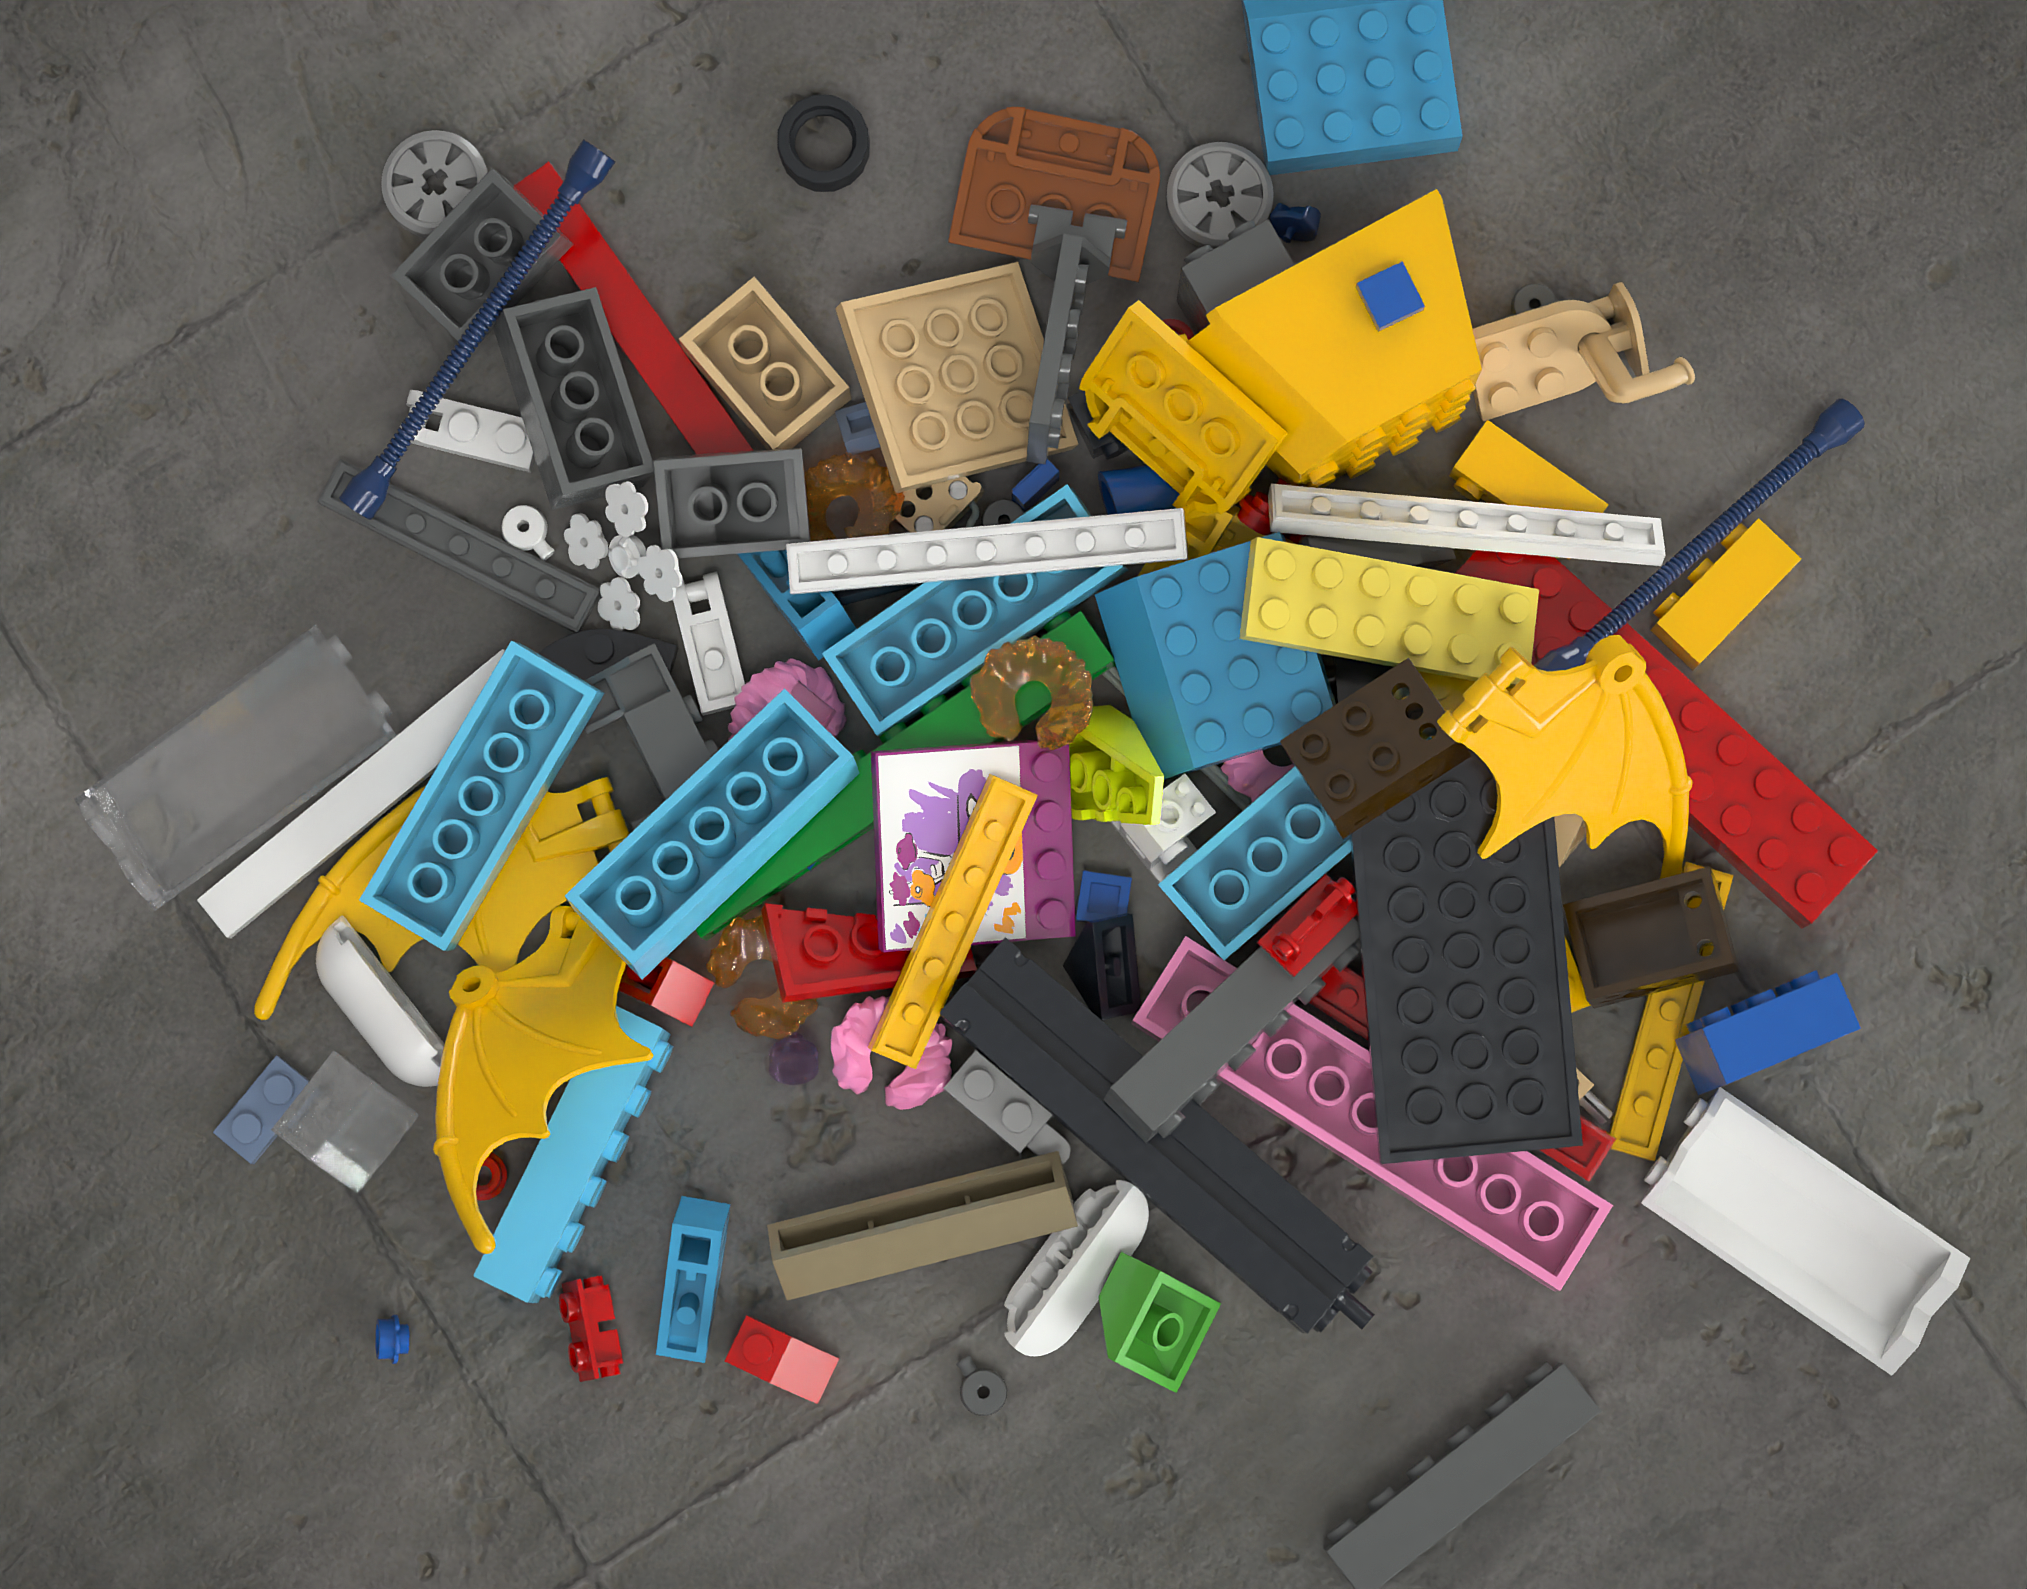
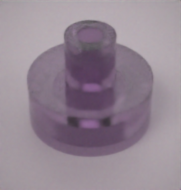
(793, 1060)

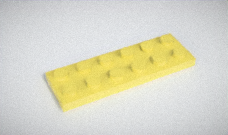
(1383, 611)

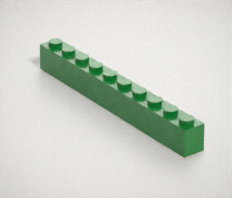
(851, 810)

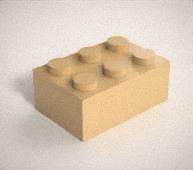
(765, 367)

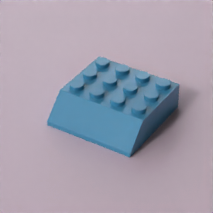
(1350, 81)
(1191, 678)

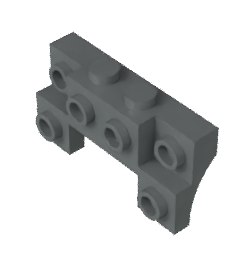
(655, 716)

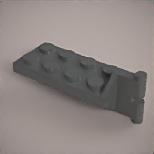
(1071, 259)

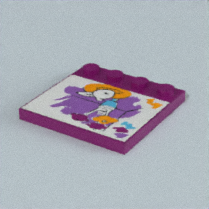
(920, 816)

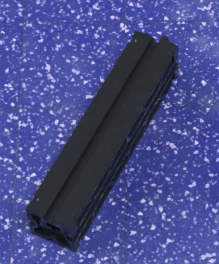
(1194, 1175)

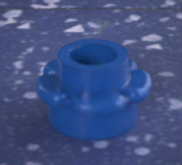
(391, 1339)

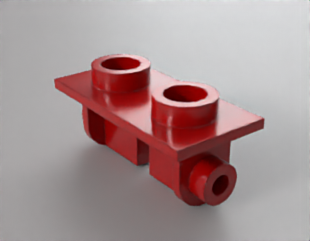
(1310, 924)
(583, 1311)

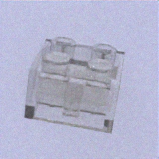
(345, 1121)

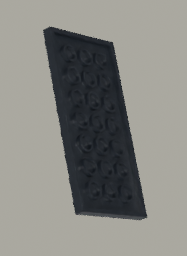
(1464, 978)

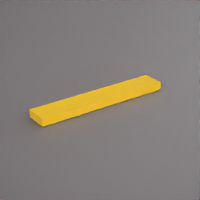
(952, 921)
(1656, 1058)

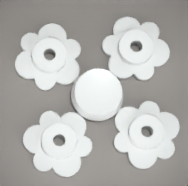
(625, 554)

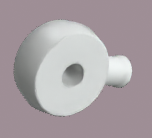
(533, 537)

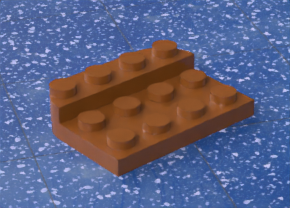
(1056, 163)

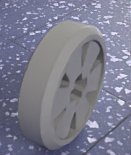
(415, 161)
(1223, 166)

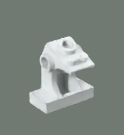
(1166, 844)

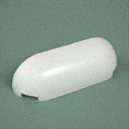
(378, 1006)
(1073, 1268)

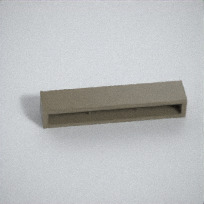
(922, 1225)

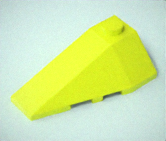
(1114, 772)

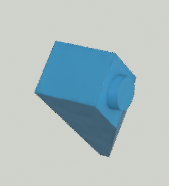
(813, 616)
(692, 1278)

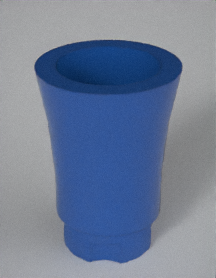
(1135, 490)

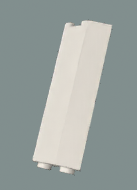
(1804, 1230)

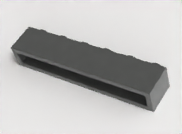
(1220, 1035)
(1462, 1478)

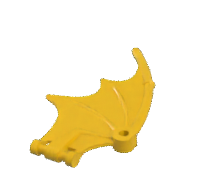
(1578, 745)
(534, 880)
(516, 1044)

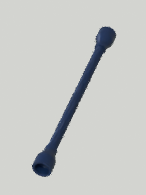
(1832, 429)
(369, 487)

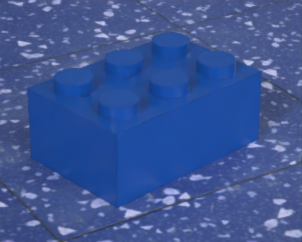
(1766, 1030)

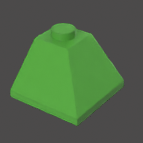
(1153, 1321)

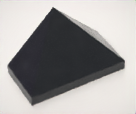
(1106, 966)

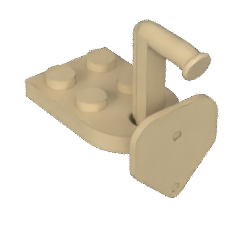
(1566, 350)

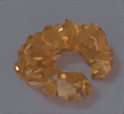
(856, 478)
(1028, 661)
(769, 1017)

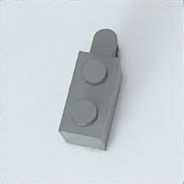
(1005, 1108)

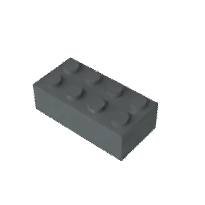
(573, 397)

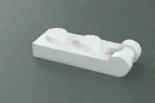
(477, 434)
(709, 645)

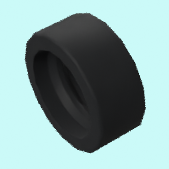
(823, 106)

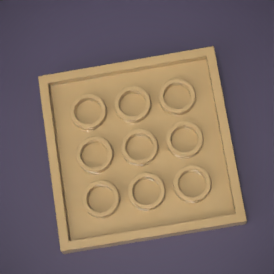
(949, 374)

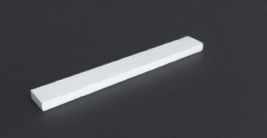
(1465, 525)
(987, 551)
(343, 810)

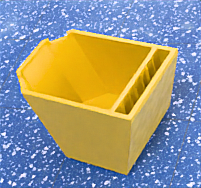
(1323, 368)

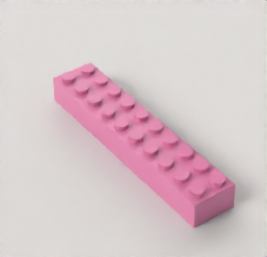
(1326, 1091)

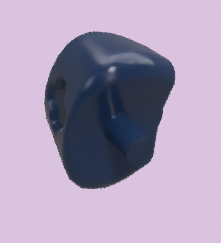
(1295, 222)

